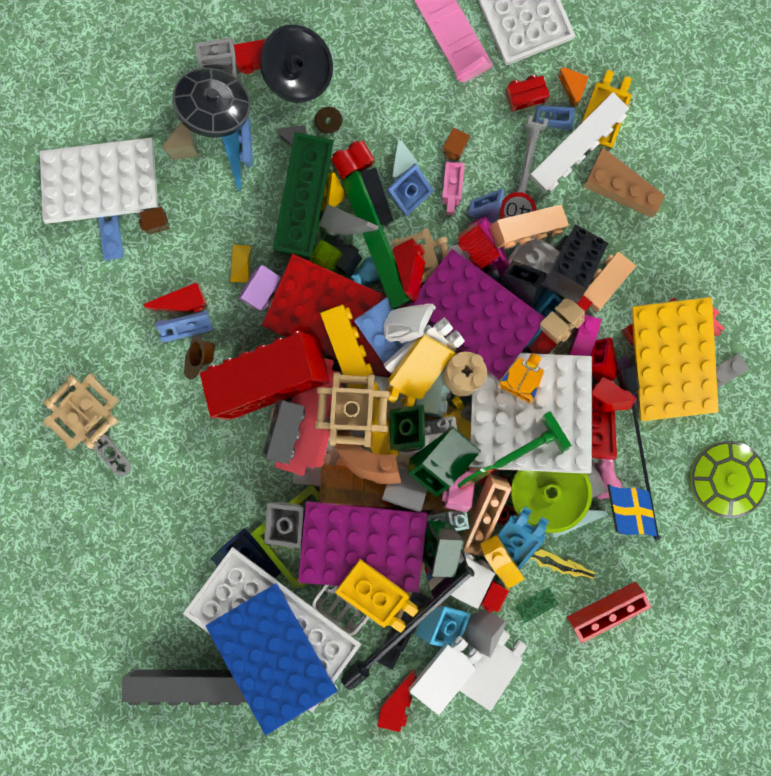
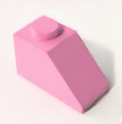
(458, 498)

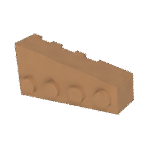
(621, 184)

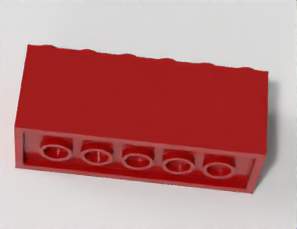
(263, 375)

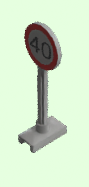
(520, 202)

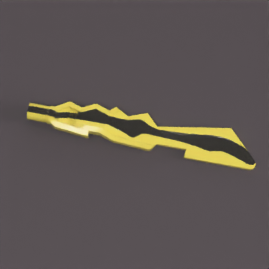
(564, 567)

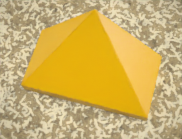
(333, 192)
(240, 263)

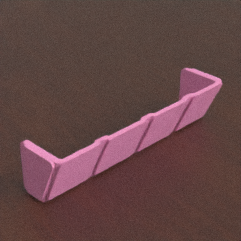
(455, 37)

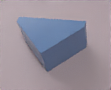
(487, 205)

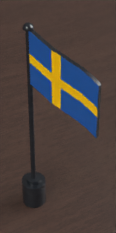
(633, 507)

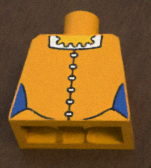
(523, 378)

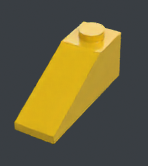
(501, 561)

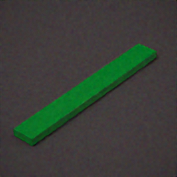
(376, 240)

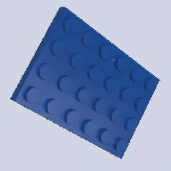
(271, 658)

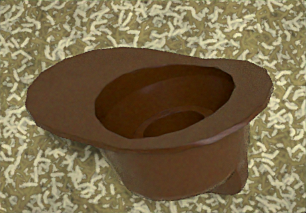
(198, 356)

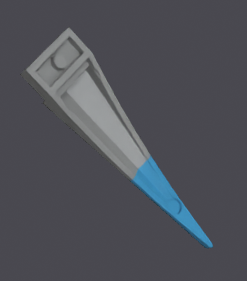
(221, 55)

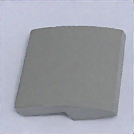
(407, 493)

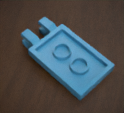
(522, 538)

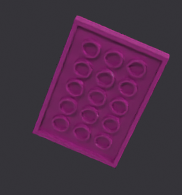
(481, 310)
(381, 537)

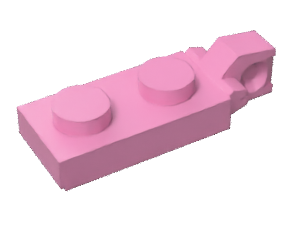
(452, 185)

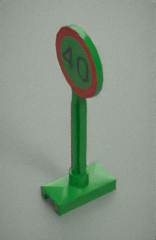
(553, 433)

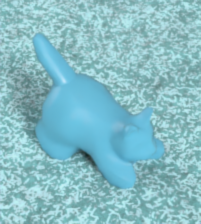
(366, 273)

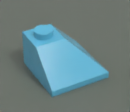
(443, 625)

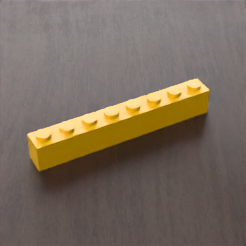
(352, 363)

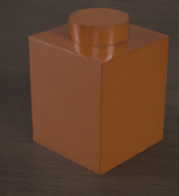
(455, 144)

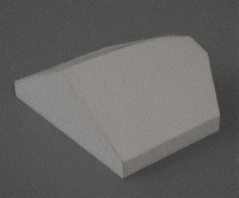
(484, 631)

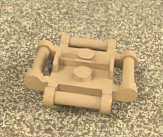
(431, 255)
(352, 409)
(81, 411)

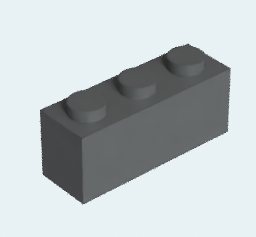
(283, 431)

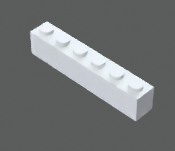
(579, 142)

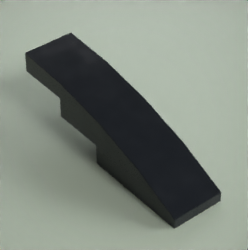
(391, 657)

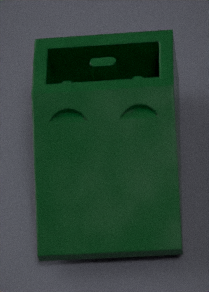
(442, 461)

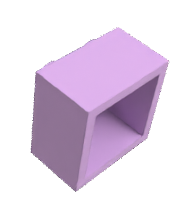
(259, 288)

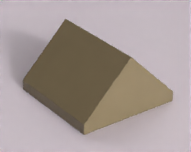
(181, 144)

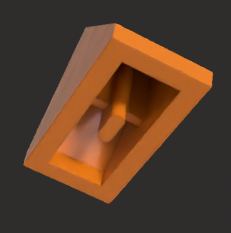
(573, 84)

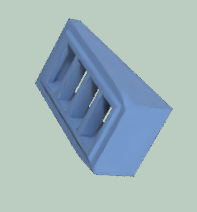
(562, 124)

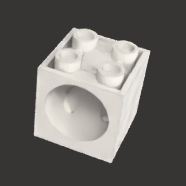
(475, 587)

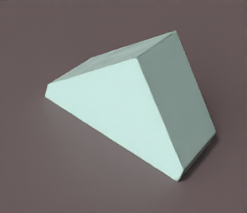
(403, 160)

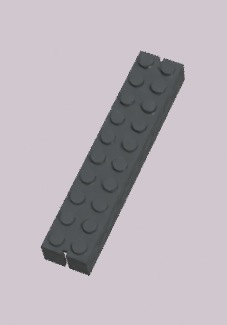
(181, 686)

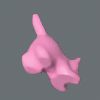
(608, 475)

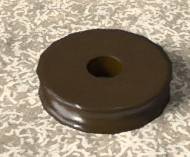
(328, 112)

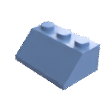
(371, 325)

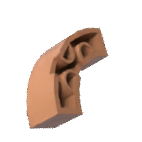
(364, 464)

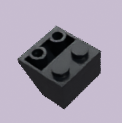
(524, 282)

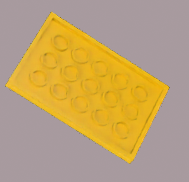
(675, 358)

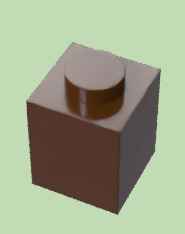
(154, 220)

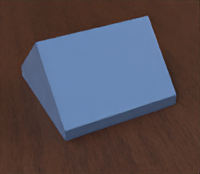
(409, 190)

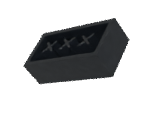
(575, 264)

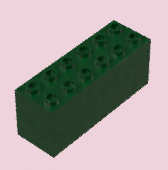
(303, 195)

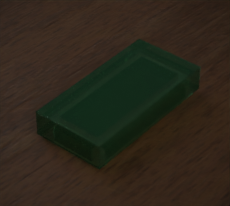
(536, 605)

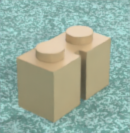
(559, 324)

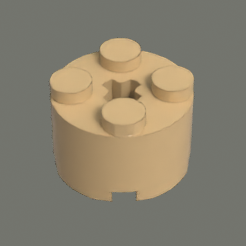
(470, 364)

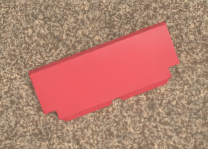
(312, 442)

